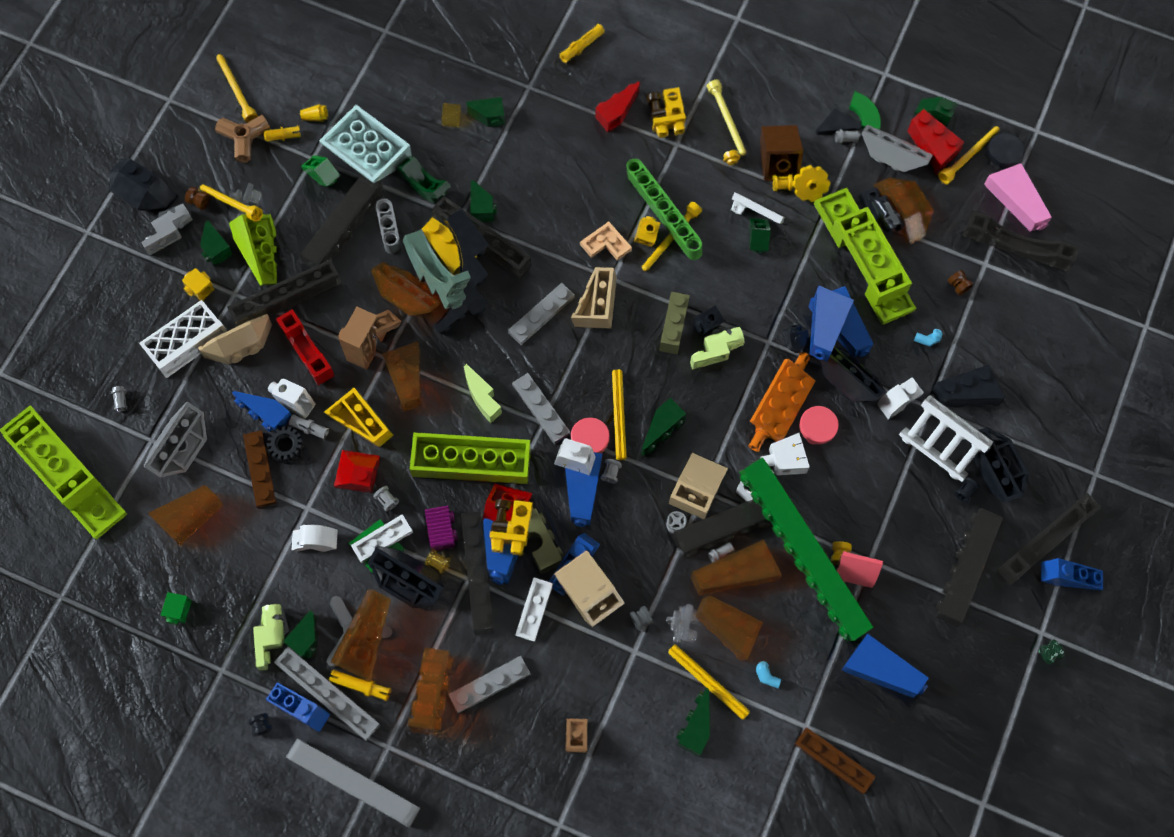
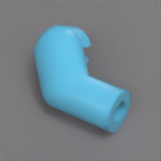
(930, 339)
(765, 676)

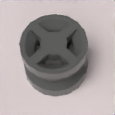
(641, 618)

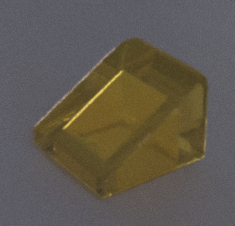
(451, 114)

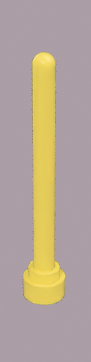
(715, 88)

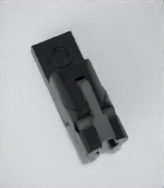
(882, 210)

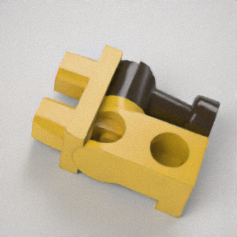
(669, 117)
(511, 532)

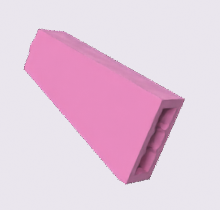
(1019, 196)

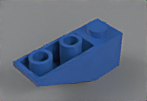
(265, 409)
(580, 545)
(1071, 574)
(298, 707)

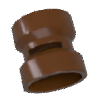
(198, 198)
(960, 282)

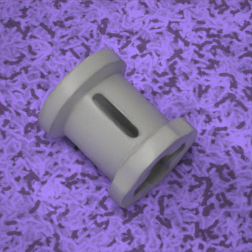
(611, 471)
(386, 498)

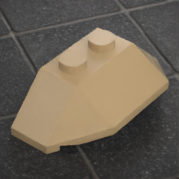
(238, 342)

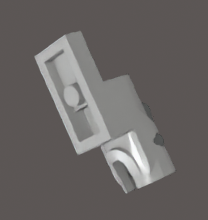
(166, 228)

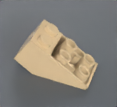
(697, 486)
(589, 588)

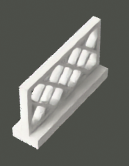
(189, 350)

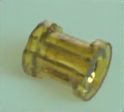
(437, 561)

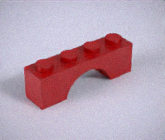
(304, 347)

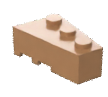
(358, 338)

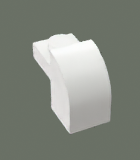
(898, 397)
(314, 537)

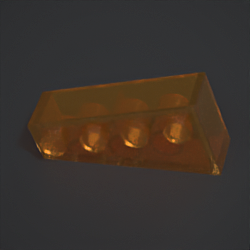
(739, 569)
(361, 641)
(430, 691)

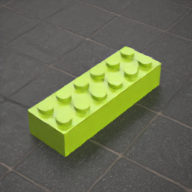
(470, 458)

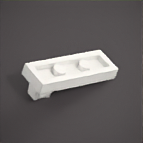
(741, 203)
(384, 536)
(534, 609)

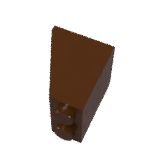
(780, 151)

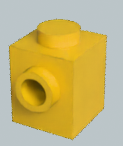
(647, 231)
(197, 284)

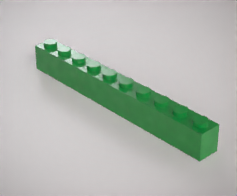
(805, 549)

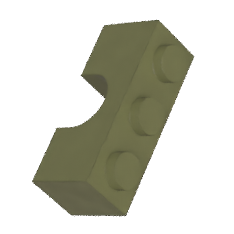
(674, 323)
(548, 555)

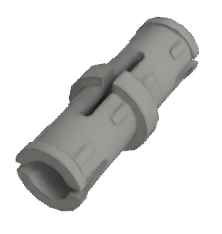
(308, 426)

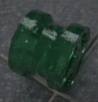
(1051, 651)

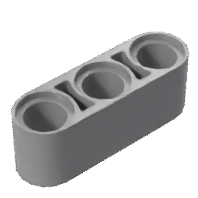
(391, 233)

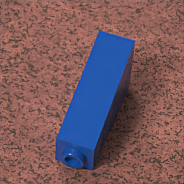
(827, 321)
(853, 333)
(582, 492)
(883, 667)

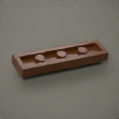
(259, 469)
(834, 760)

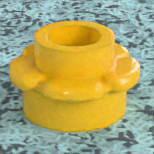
(731, 157)

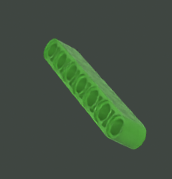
(665, 216)

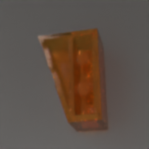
(405, 372)
(186, 514)
(730, 625)

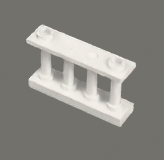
(962, 429)

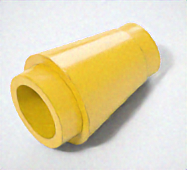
(315, 113)

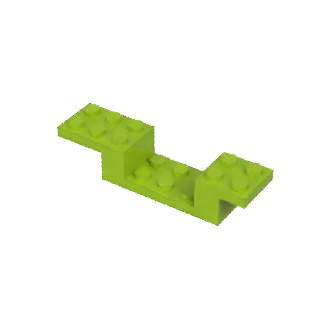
(871, 251)
(62, 472)

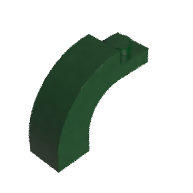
(421, 181)

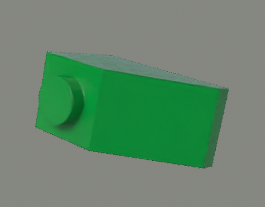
(321, 170)

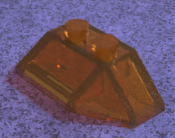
(910, 205)
(404, 290)

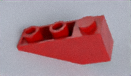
(614, 110)

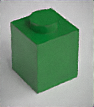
(175, 608)

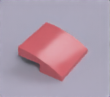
(859, 569)

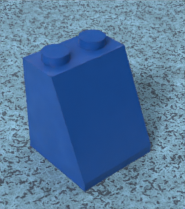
(498, 564)

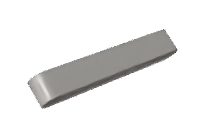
(353, 783)

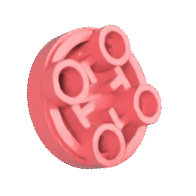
(818, 425)
(592, 433)

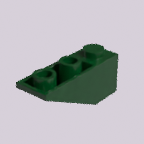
(665, 420)
(698, 729)

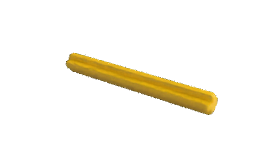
(619, 418)
(708, 681)

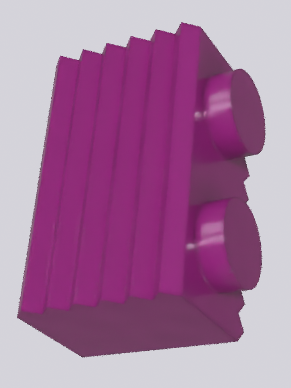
(440, 528)

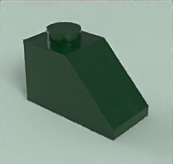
(939, 108)
(487, 111)
(482, 204)
(759, 235)
(214, 246)
(304, 637)

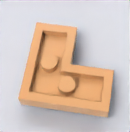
(607, 238)

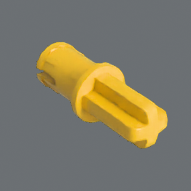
(283, 133)

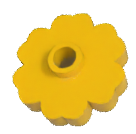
(811, 183)

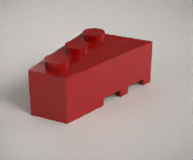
(935, 139)

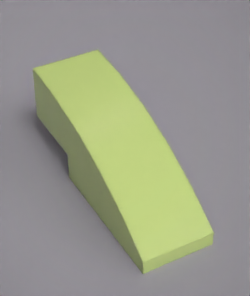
(482, 395)

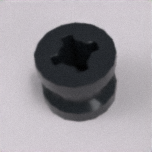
(259, 724)

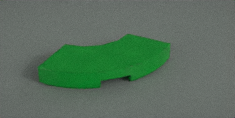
(865, 110)

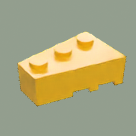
(443, 245)
(360, 418)

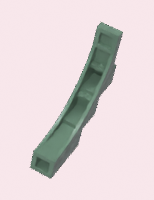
(429, 268)

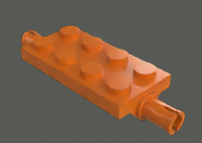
(781, 401)

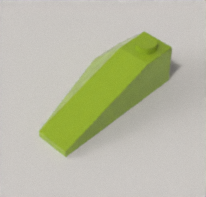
(257, 246)

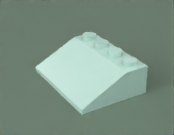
(366, 145)

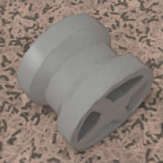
(675, 518)

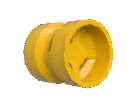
(838, 548)

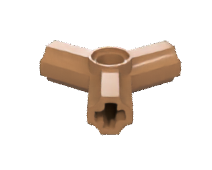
(242, 143)

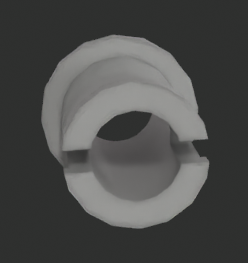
(846, 136)
(119, 398)
(721, 552)

